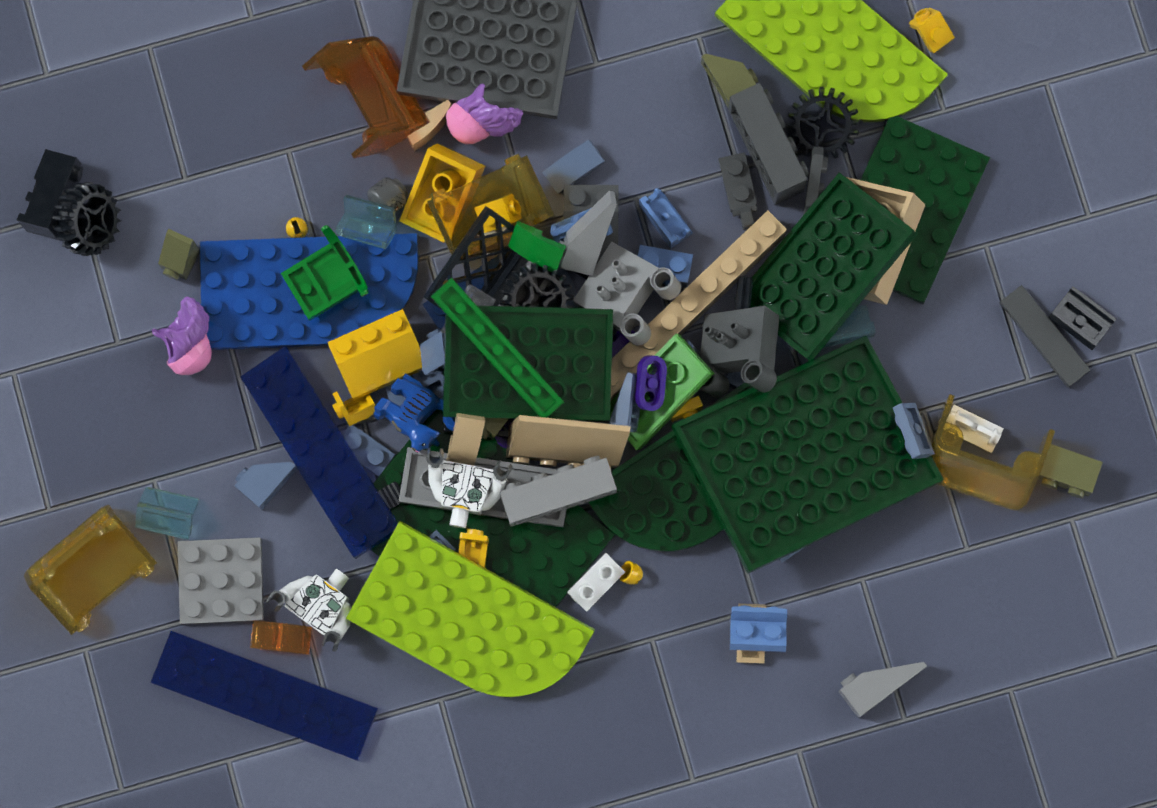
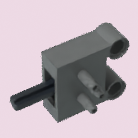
(740, 342)

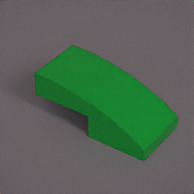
(535, 248)

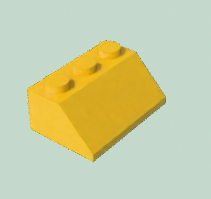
(377, 354)

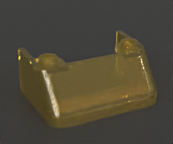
(983, 477)

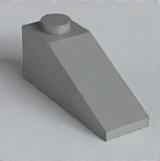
(587, 236)
(872, 687)

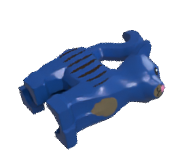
(412, 413)

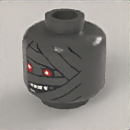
(388, 193)

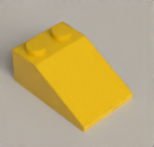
(439, 170)

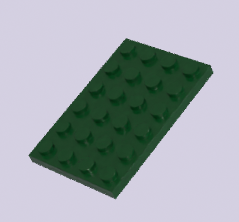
(942, 177)
(828, 264)
(562, 344)

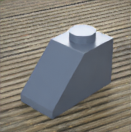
(433, 352)
(264, 481)

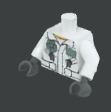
(465, 487)
(318, 604)

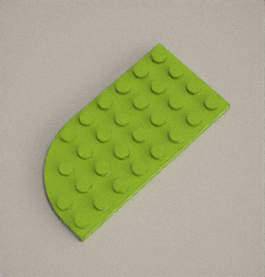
(837, 48)
(466, 618)

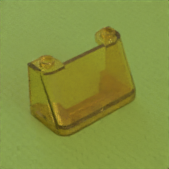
(455, 209)
(88, 568)

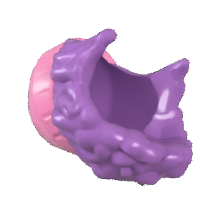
(475, 119)
(187, 339)

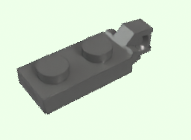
(817, 166)
(738, 187)

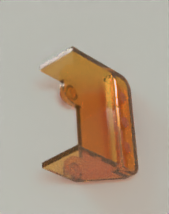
(373, 82)

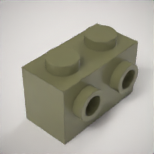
(1070, 471)

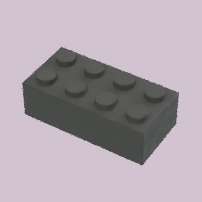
(767, 143)

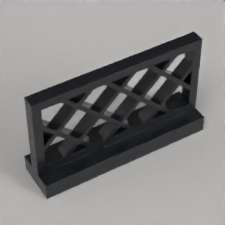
(508, 262)

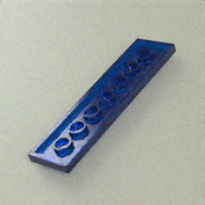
(320, 452)
(264, 695)

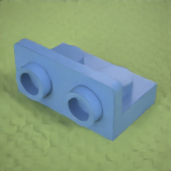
(677, 262)
(758, 628)

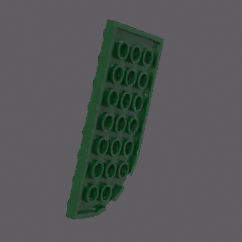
(660, 498)

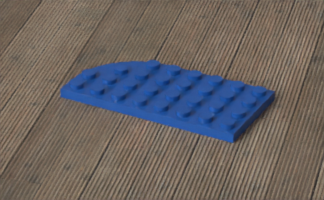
(256, 308)

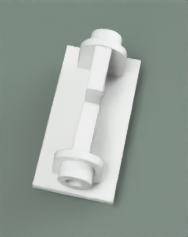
(975, 429)
(596, 582)

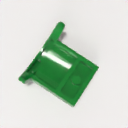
(325, 277)

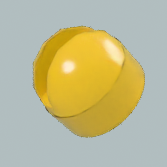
(302, 226)
(632, 574)

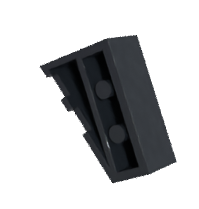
(52, 177)

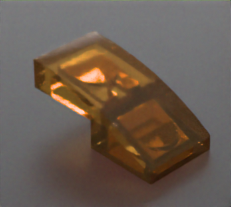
(280, 637)

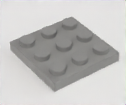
(220, 581)

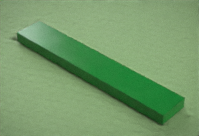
(497, 349)

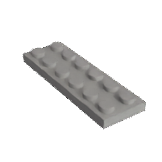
(417, 491)

